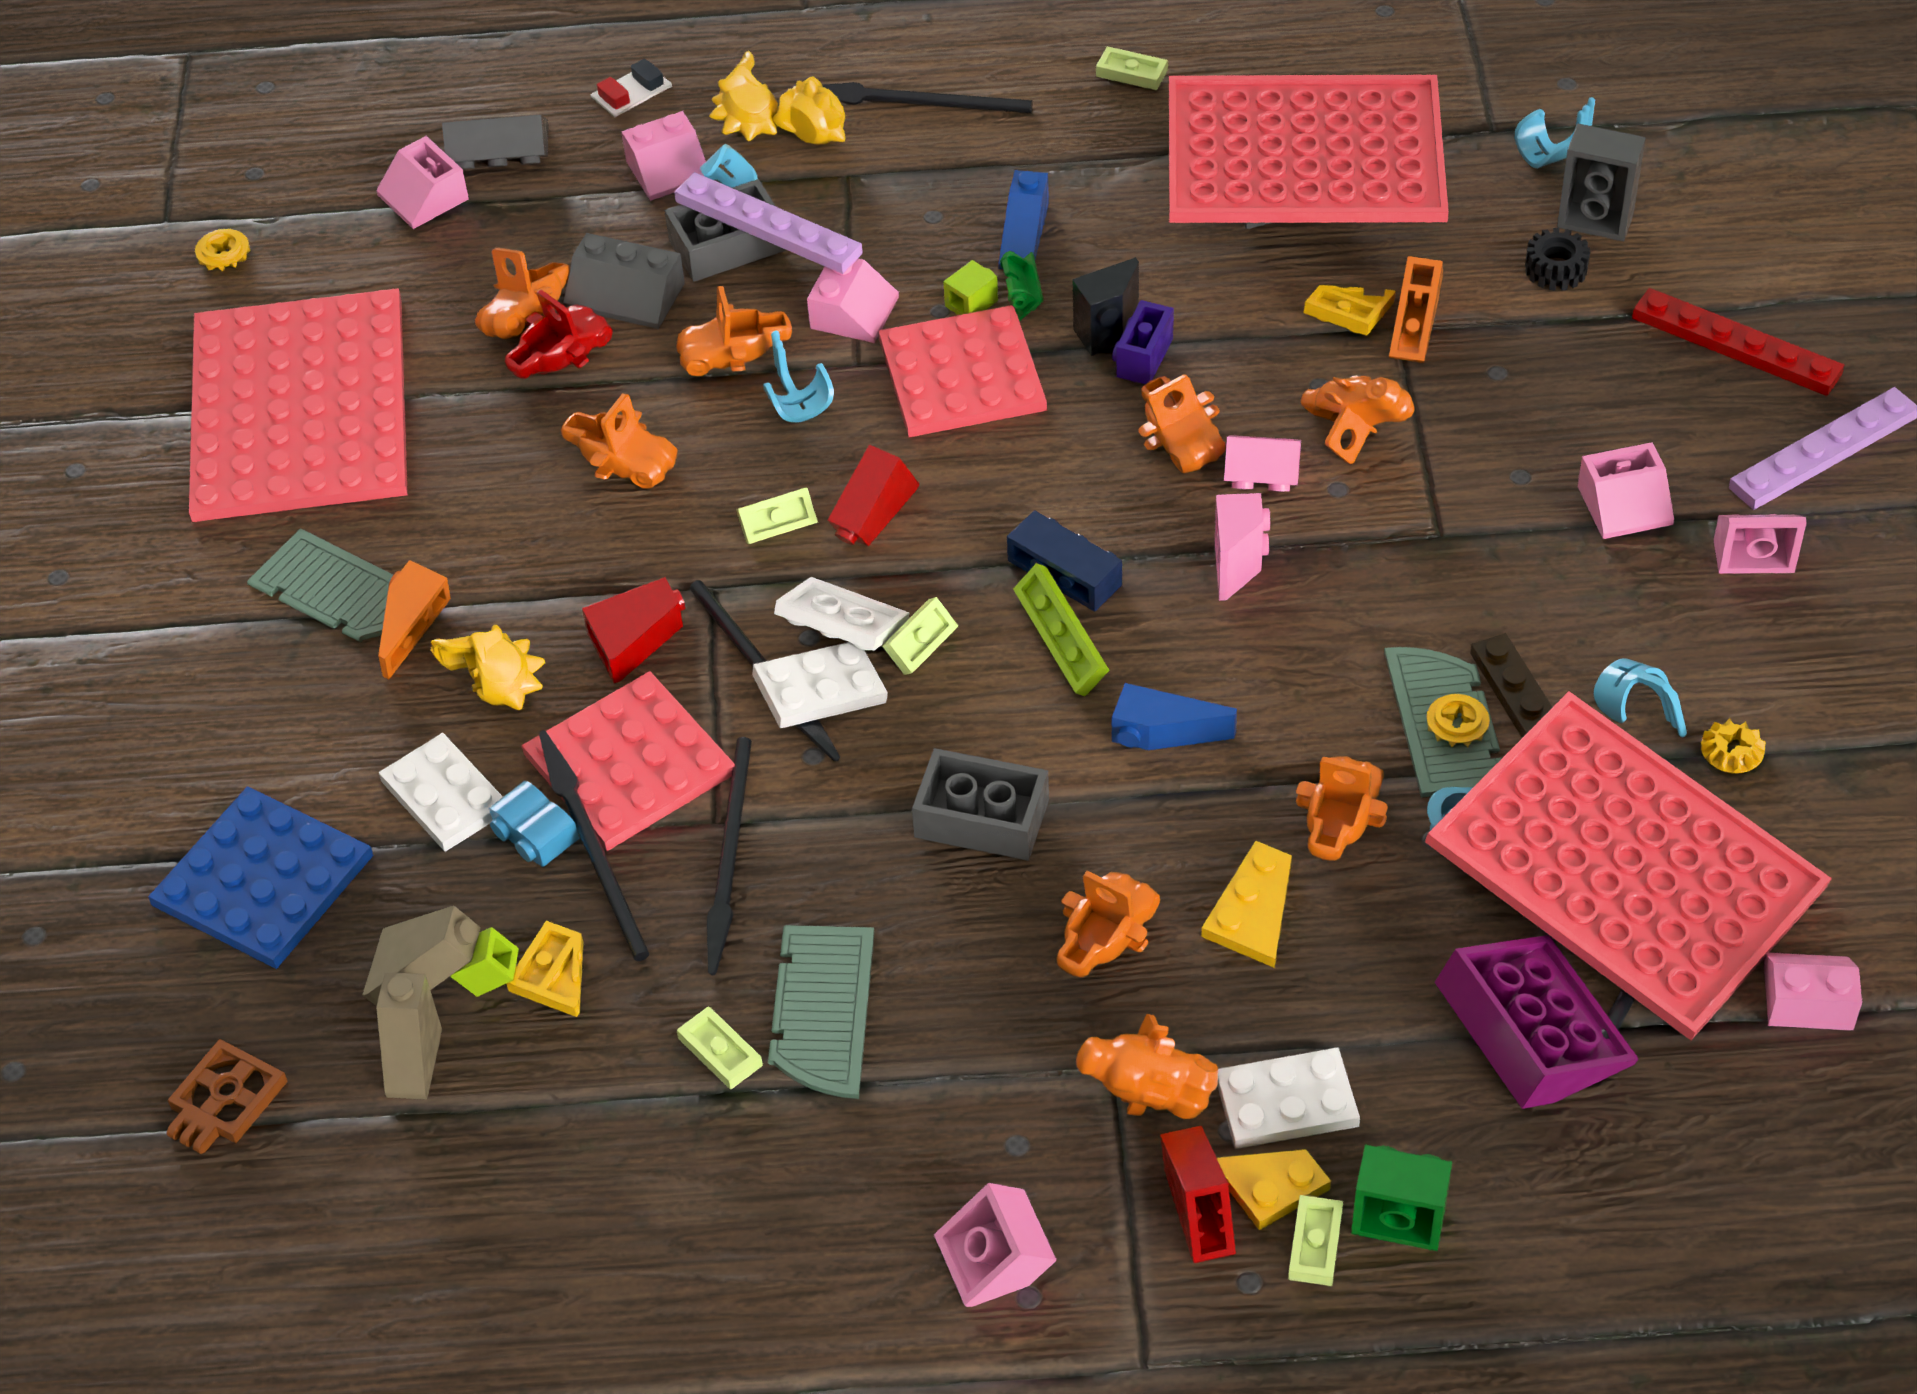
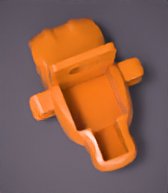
(517, 293)
(729, 338)
(1357, 405)
(1181, 423)
(621, 444)
(1341, 804)
(1105, 921)
(1150, 1071)

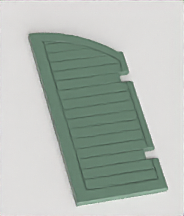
(327, 585)
(1419, 680)
(823, 1007)

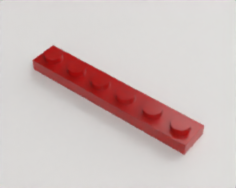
(1738, 341)

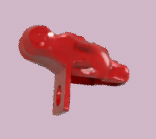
(557, 338)

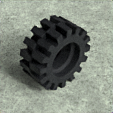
(1557, 246)

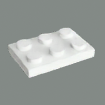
(840, 613)
(819, 684)
(442, 791)
(1287, 1098)

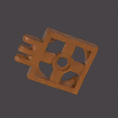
(200, 1125)

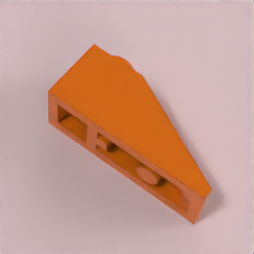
(1416, 309)
(412, 605)

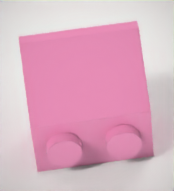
(663, 154)
(851, 302)
(1262, 461)
(1239, 540)
(1758, 543)
(1812, 991)
(994, 1245)

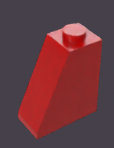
(872, 497)
(633, 625)
(1199, 1193)

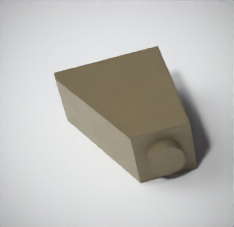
(426, 945)
(407, 1034)

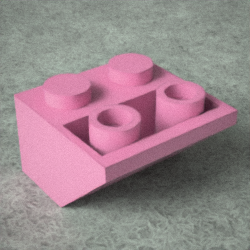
(422, 183)
(1626, 490)

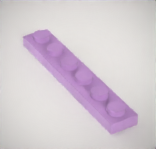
(768, 223)
(1823, 448)

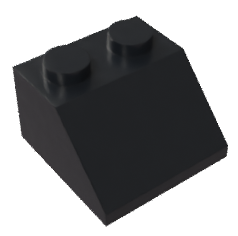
(1104, 304)

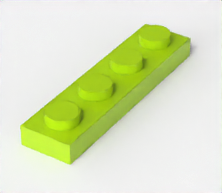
(1061, 630)

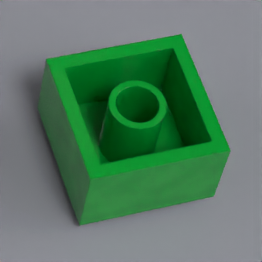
(1401, 1197)

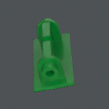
(1022, 283)

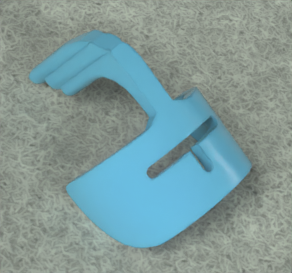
(1533, 128)
(732, 161)
(815, 396)
(1614, 686)

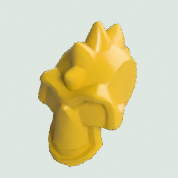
(745, 102)
(811, 113)
(495, 663)

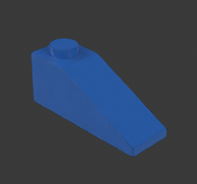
(1025, 213)
(1166, 720)

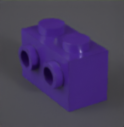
(1144, 342)

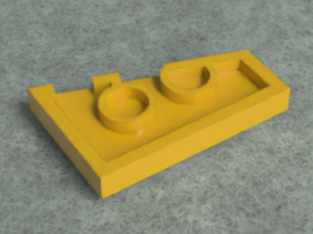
(1252, 905)

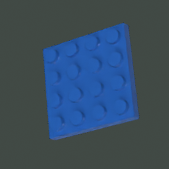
(261, 877)

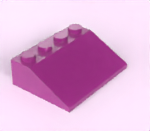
(1533, 1018)

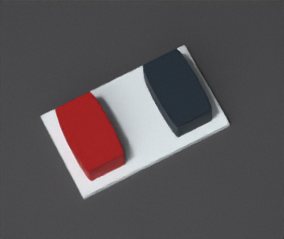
(632, 89)

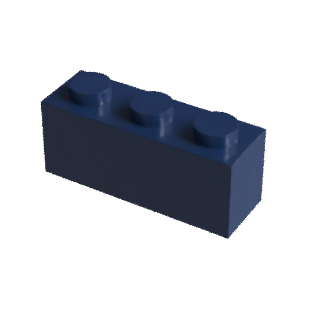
(1074, 562)

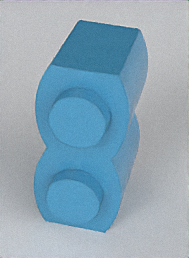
(533, 824)

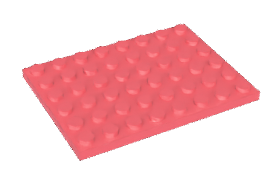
(1306, 149)
(297, 405)
(1629, 863)

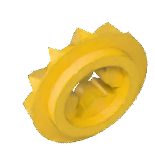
(220, 240)
(1446, 709)
(1743, 757)

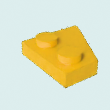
(1348, 307)
(551, 969)
(1272, 1183)

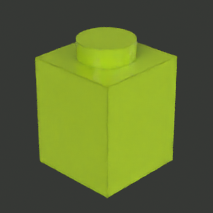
(971, 289)
(491, 964)

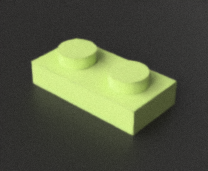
(1131, 68)
(776, 515)
(920, 636)
(719, 1047)
(1315, 1240)

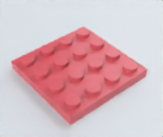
(962, 371)
(634, 758)

